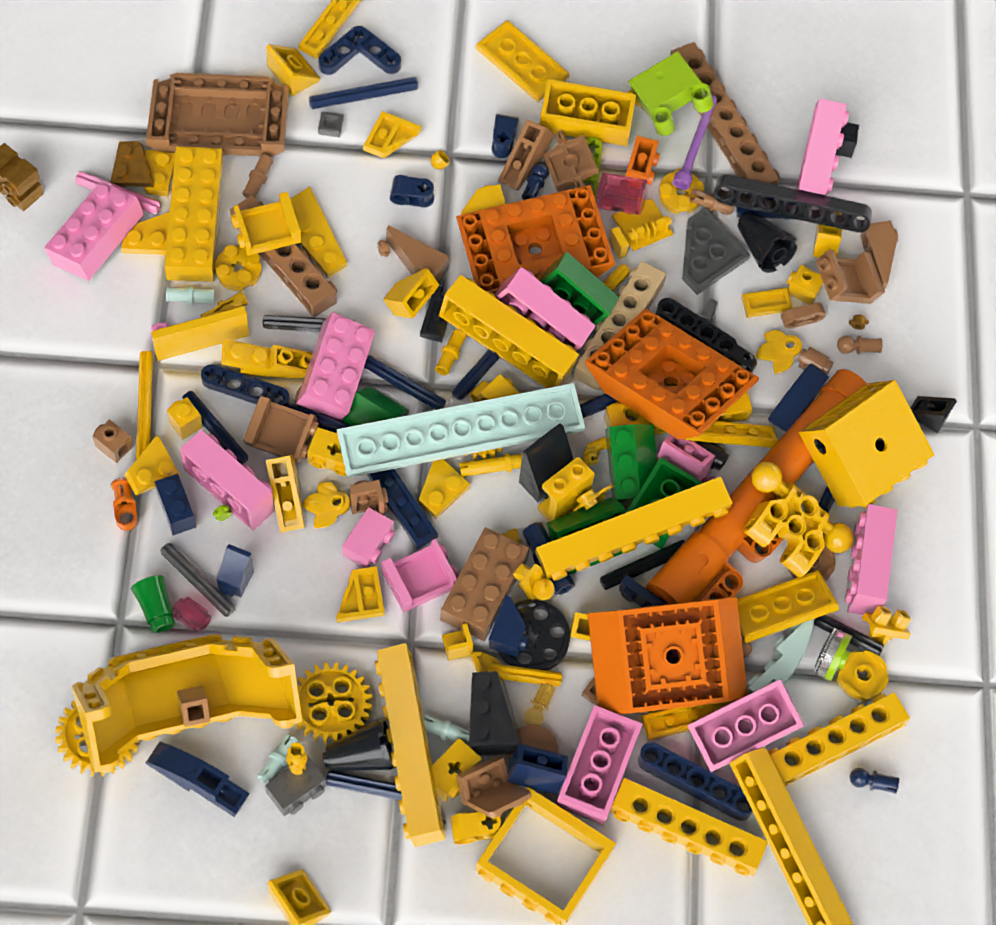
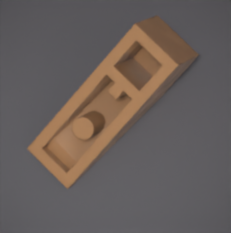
(527, 152)
(881, 243)
(416, 254)

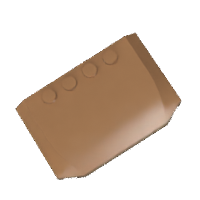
(186, 106)

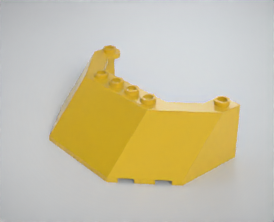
(139, 691)

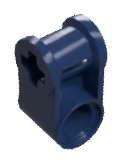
(503, 135)
(411, 190)

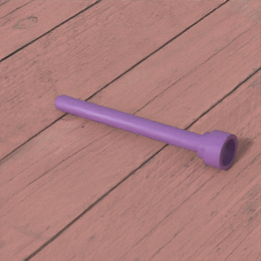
(683, 177)

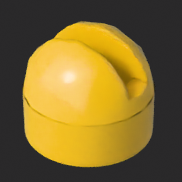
(439, 160)

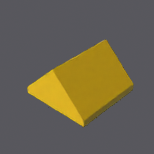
(290, 68)
(298, 899)

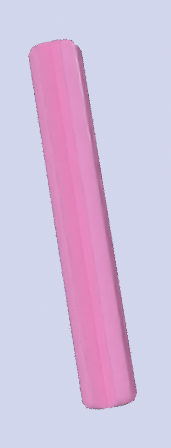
(90, 182)

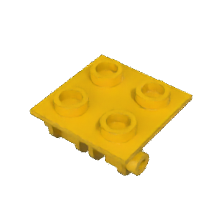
(644, 228)

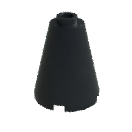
(766, 241)
(361, 750)

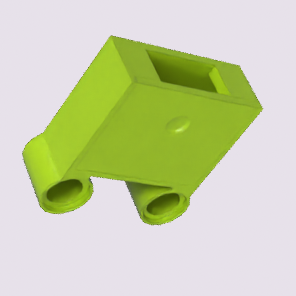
(668, 88)

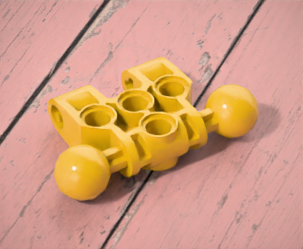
(787, 508)

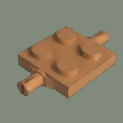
(570, 162)

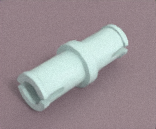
(190, 295)
(446, 729)
(276, 760)

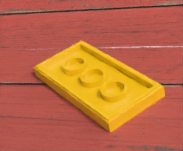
(521, 59)
(200, 333)
(785, 606)

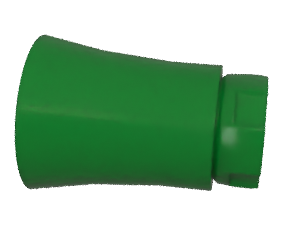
(154, 603)

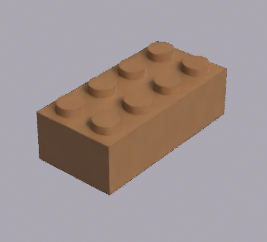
(484, 583)

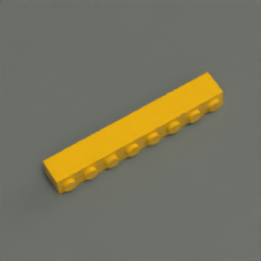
(634, 528)
(410, 746)
(789, 839)

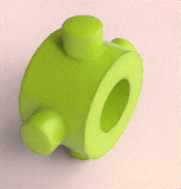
(222, 512)

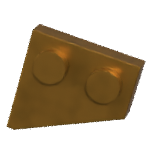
(131, 166)

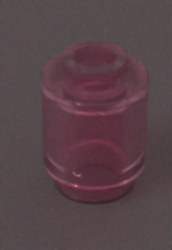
(191, 614)

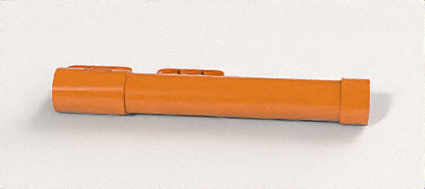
(702, 560)

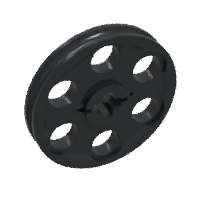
(544, 639)

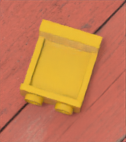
(267, 226)
(565, 488)

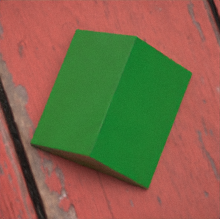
(373, 406)

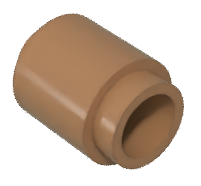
(814, 358)

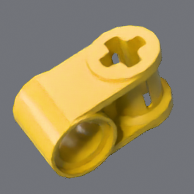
(472, 827)

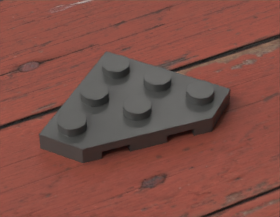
(709, 252)

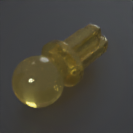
(534, 715)

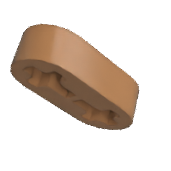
(803, 315)

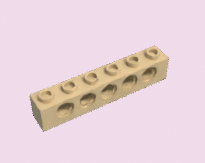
(643, 277)

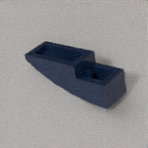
(798, 398)

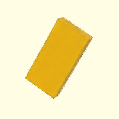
(766, 302)

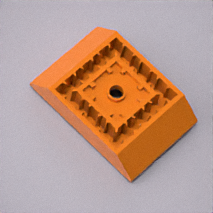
(557, 223)
(655, 352)
(633, 665)

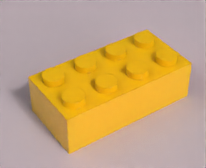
(587, 111)

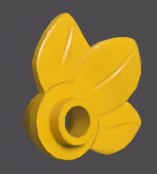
(776, 350)
(591, 498)
(323, 504)

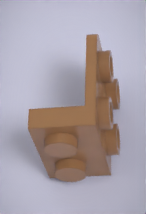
(488, 790)

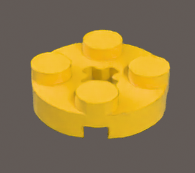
(674, 202)
(238, 280)
(863, 689)

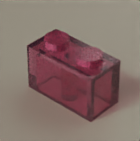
(621, 193)

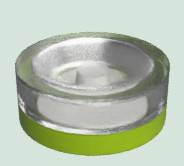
(832, 654)

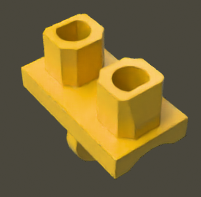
(534, 583)
(885, 627)

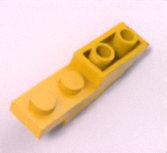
(266, 362)

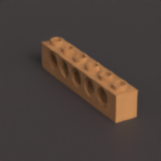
(314, 300)

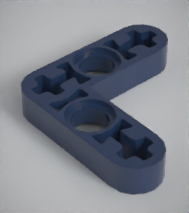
(360, 45)

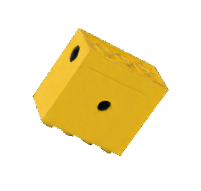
(867, 444)

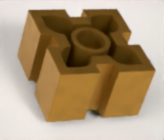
(18, 179)

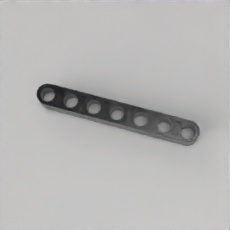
(804, 200)

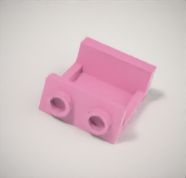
(420, 576)

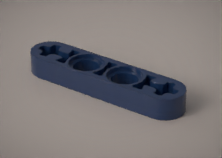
(243, 390)

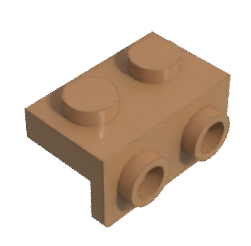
(368, 494)

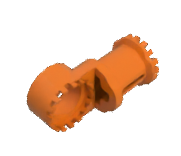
(124, 507)

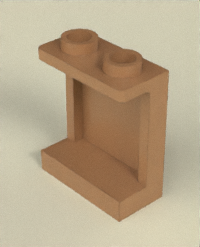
(850, 278)
(280, 430)

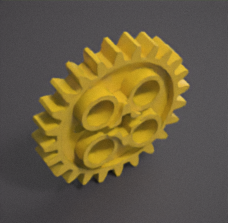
(327, 681)
(72, 745)

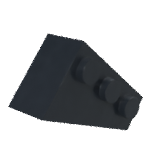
(492, 716)

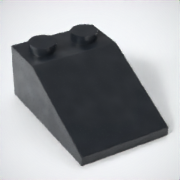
(544, 460)

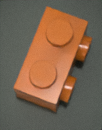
(643, 158)

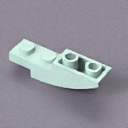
(786, 657)

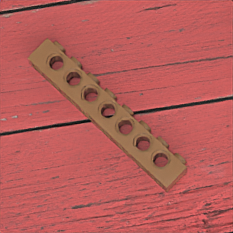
(734, 125)

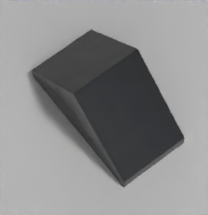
(932, 411)

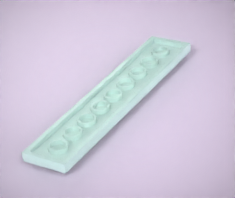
(458, 430)

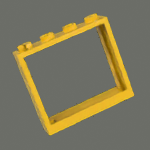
(568, 823)

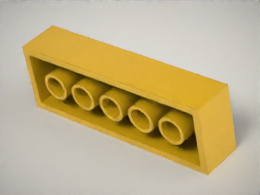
(194, 214)
(508, 333)

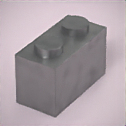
(292, 790)

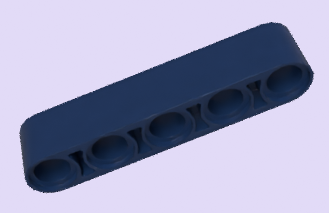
(688, 770)

